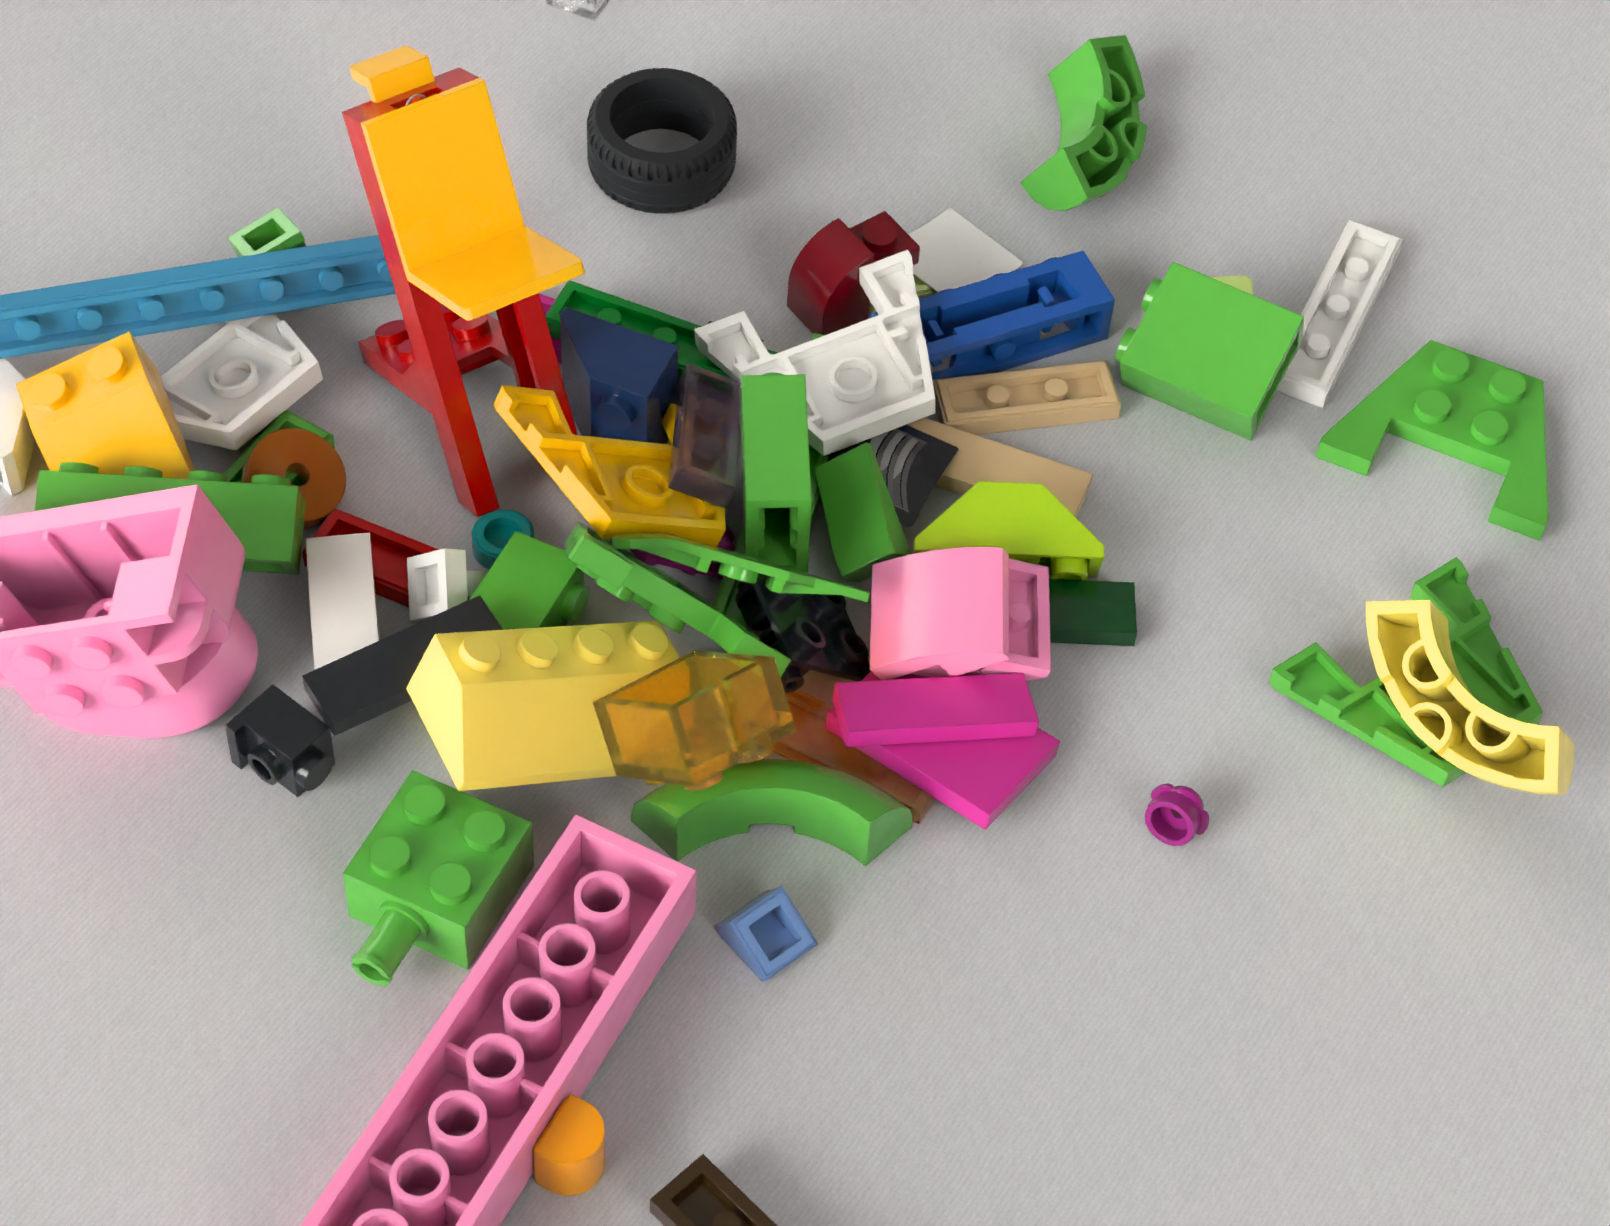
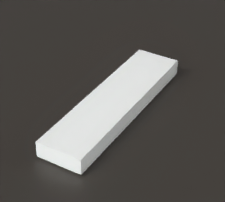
(1339, 310)

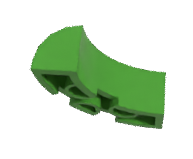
(1099, 125)
(779, 792)

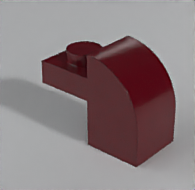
(825, 275)

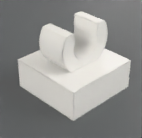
(439, 582)

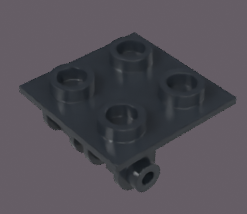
(806, 629)

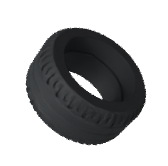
(661, 179)

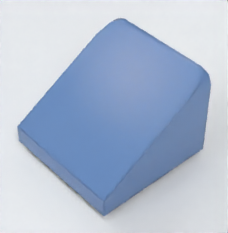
(767, 933)

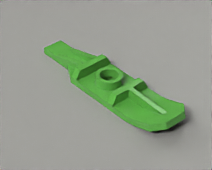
(734, 565)

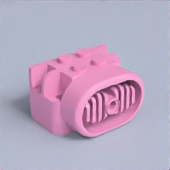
(125, 614)

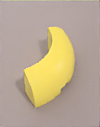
(1421, 677)

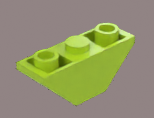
(1023, 522)

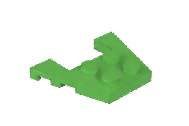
(1464, 411)
(661, 594)
(1369, 712)

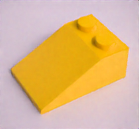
(106, 412)

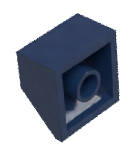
(617, 378)

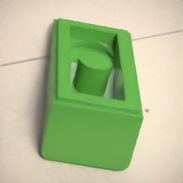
(859, 513)

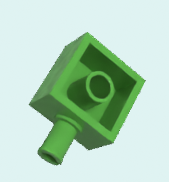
(434, 876)

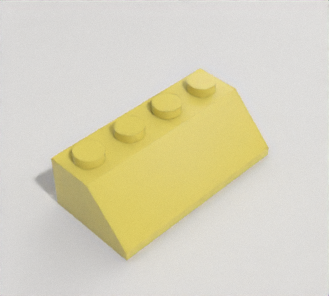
(522, 700)

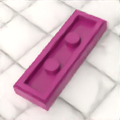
(934, 709)

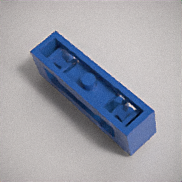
(999, 319)

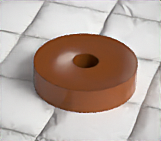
(307, 457)

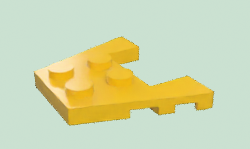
(609, 480)

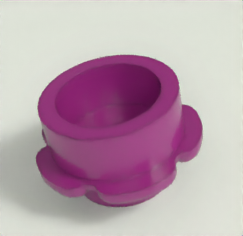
(1176, 814)

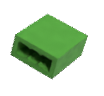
(1209, 349)
(775, 469)

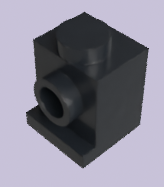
(281, 742)

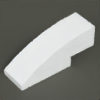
(341, 596)

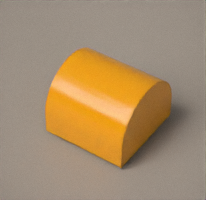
(571, 1149)

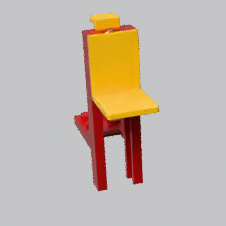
(452, 252)

